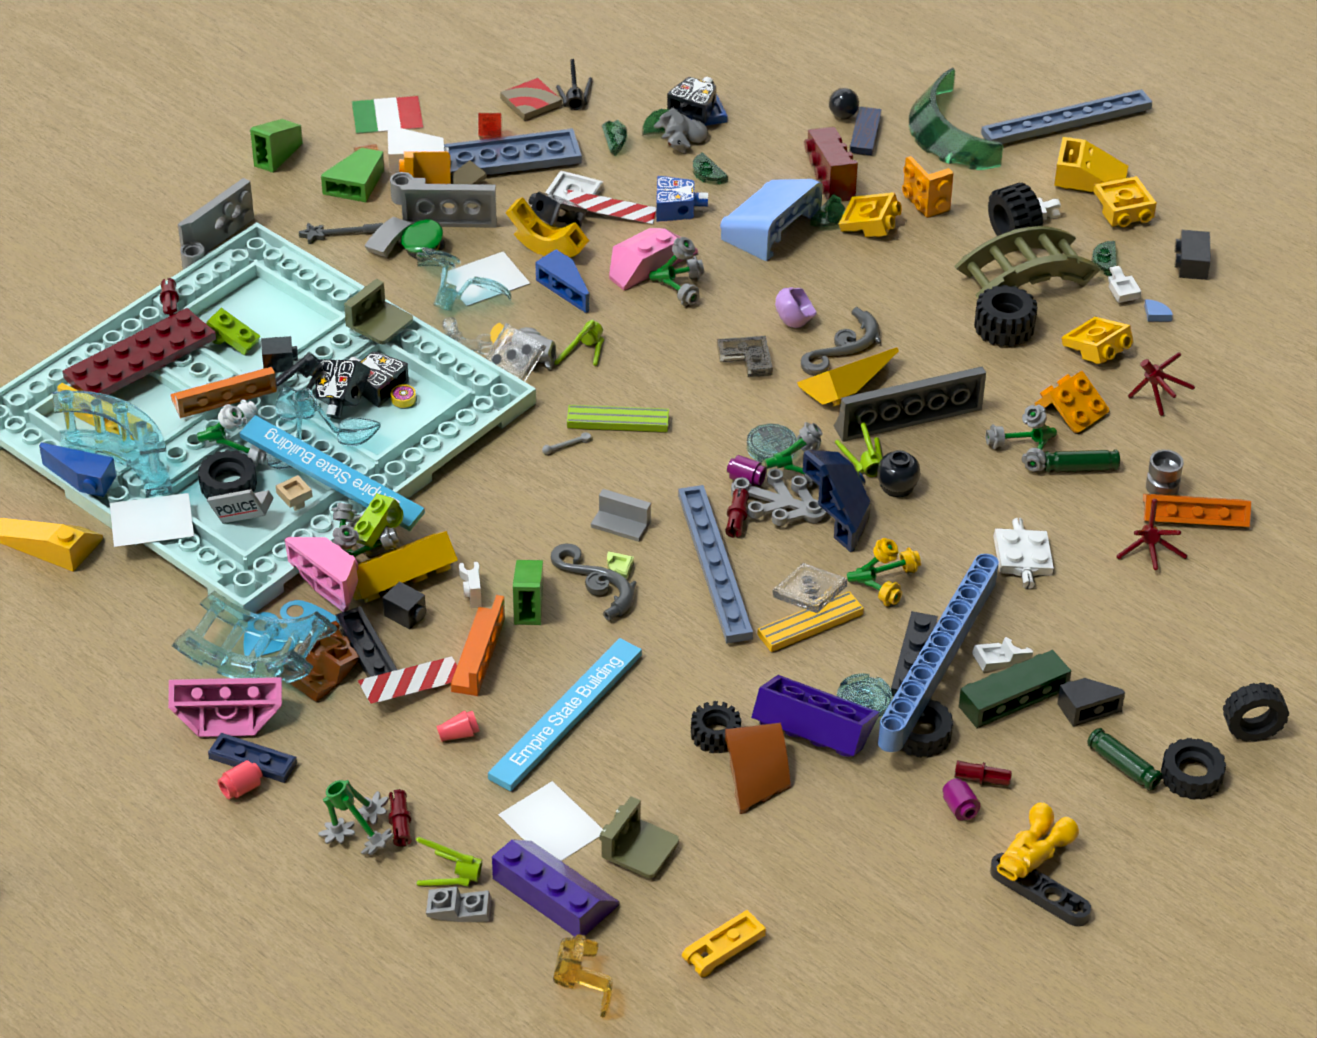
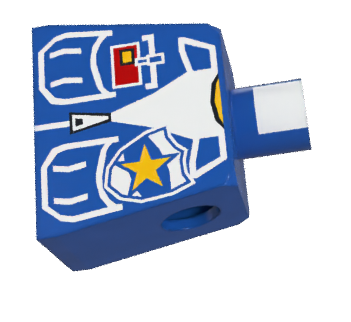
(677, 199)

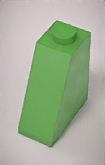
(274, 143)
(354, 176)
(528, 592)

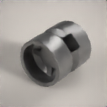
(1164, 472)

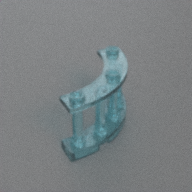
(140, 454)
(287, 664)

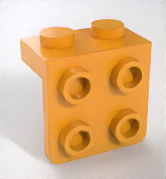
(430, 165)
(927, 191)
(1075, 401)

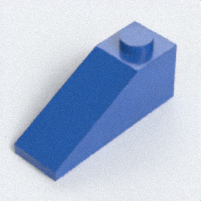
(562, 277)
(81, 469)

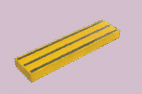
(807, 623)

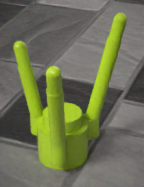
(589, 335)
(869, 459)
(466, 866)

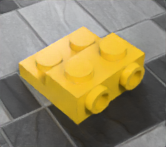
(1125, 201)
(872, 214)
(1099, 339)

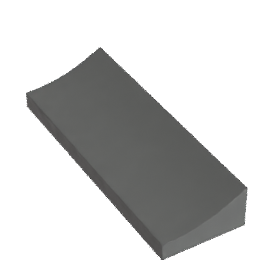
(911, 403)

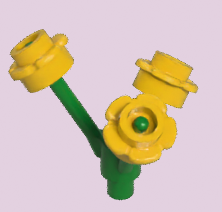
(886, 551)

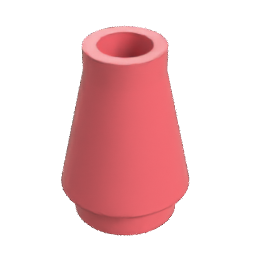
(459, 726)

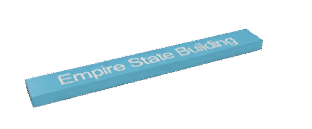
(324, 468)
(564, 714)

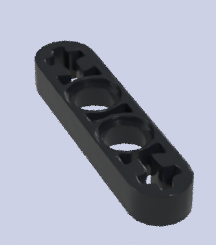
(1043, 886)

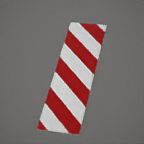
(612, 206)
(408, 680)

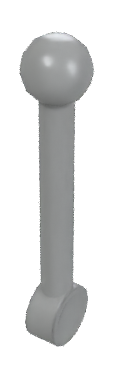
(585, 437)

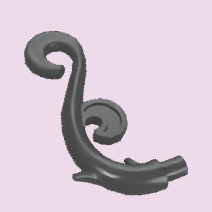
(845, 343)
(597, 580)

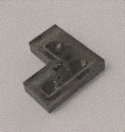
(748, 349)

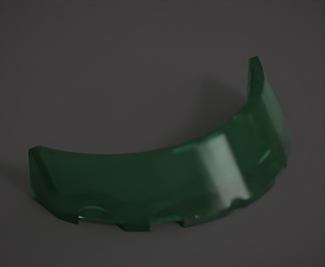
(942, 138)

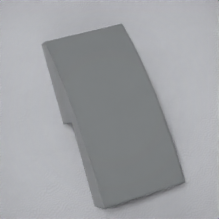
(386, 236)
(452, 906)

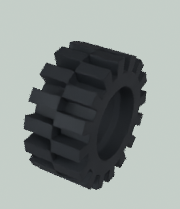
(713, 715)

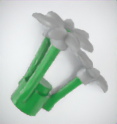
(341, 796)

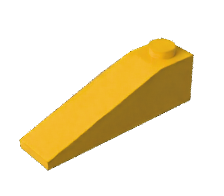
(846, 379)
(51, 542)

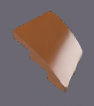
(331, 661)
(757, 763)

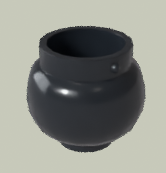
(898, 473)

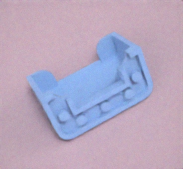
(768, 212)

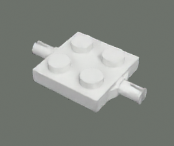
(1023, 552)

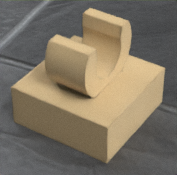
(294, 492)

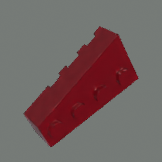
(832, 163)

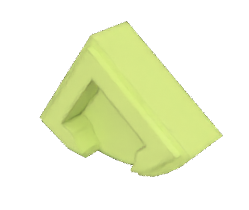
(620, 563)

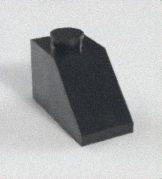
(1089, 700)

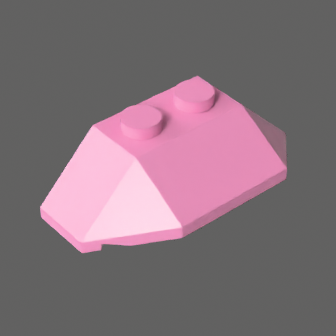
(641, 254)
(324, 568)
(225, 705)

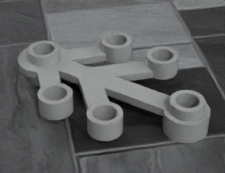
(806, 509)

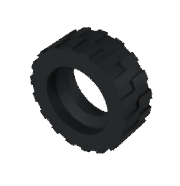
(222, 463)
(1252, 697)
(930, 744)
(1193, 786)

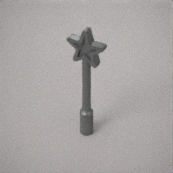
(318, 232)

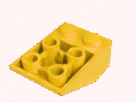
(1084, 165)

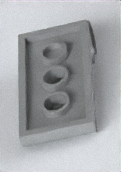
(426, 201)
(200, 230)

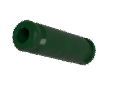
(1082, 460)
(1124, 759)

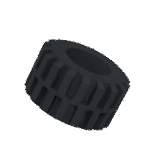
(1014, 208)
(1005, 315)

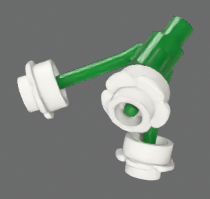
(229, 418)

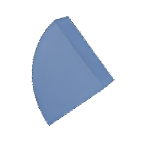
(1157, 311)

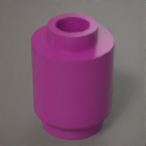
(747, 468)
(961, 799)

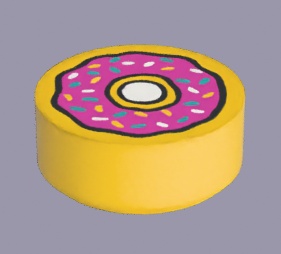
(403, 396)

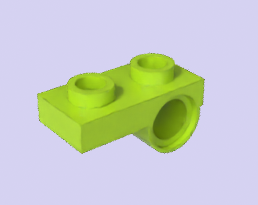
(232, 331)
(380, 513)

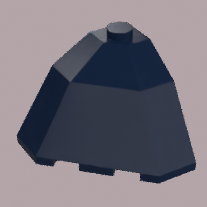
(840, 494)

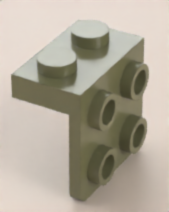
(373, 316)
(636, 842)

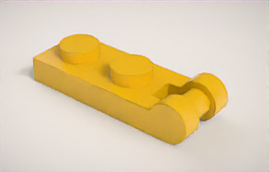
(724, 942)

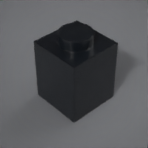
(278, 353)
(404, 605)

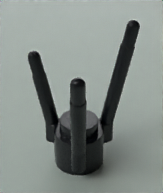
(574, 97)
(307, 366)

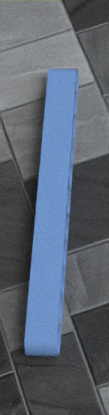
(937, 653)

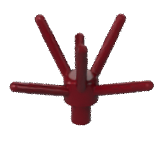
(1156, 375)
(1152, 536)

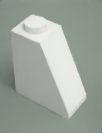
(407, 140)

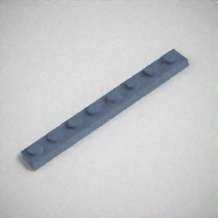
(1067, 117)
(715, 564)

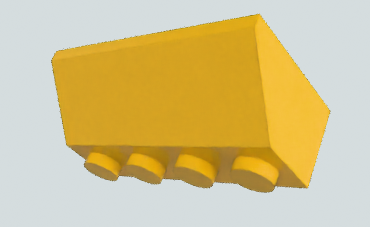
(404, 564)

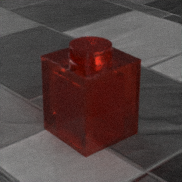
(490, 125)

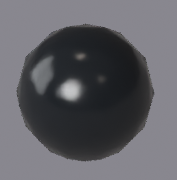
(844, 103)

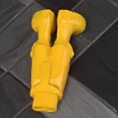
(1026, 852)

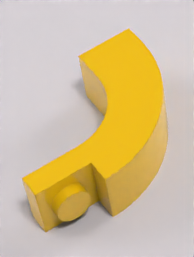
(542, 237)

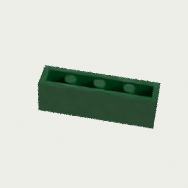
(1013, 688)

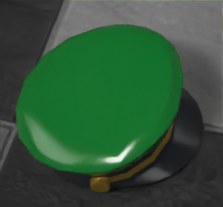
(423, 234)

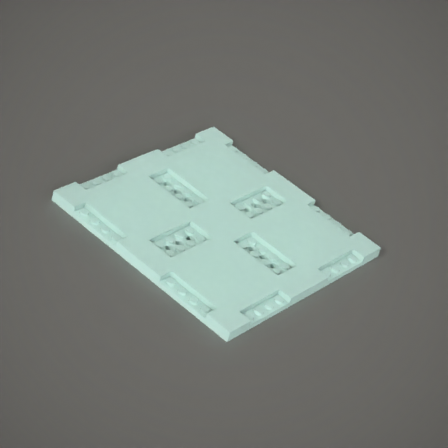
(276, 294)

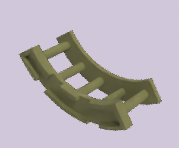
(1035, 269)

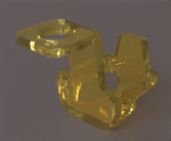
(569, 968)

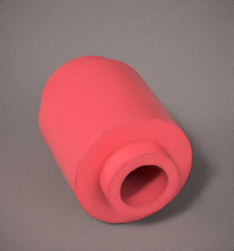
(240, 779)

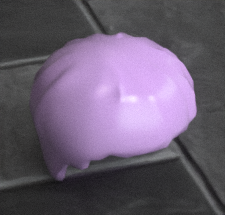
(794, 307)

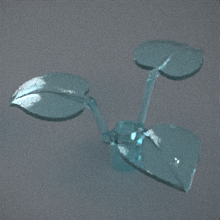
(447, 292)
(303, 405)

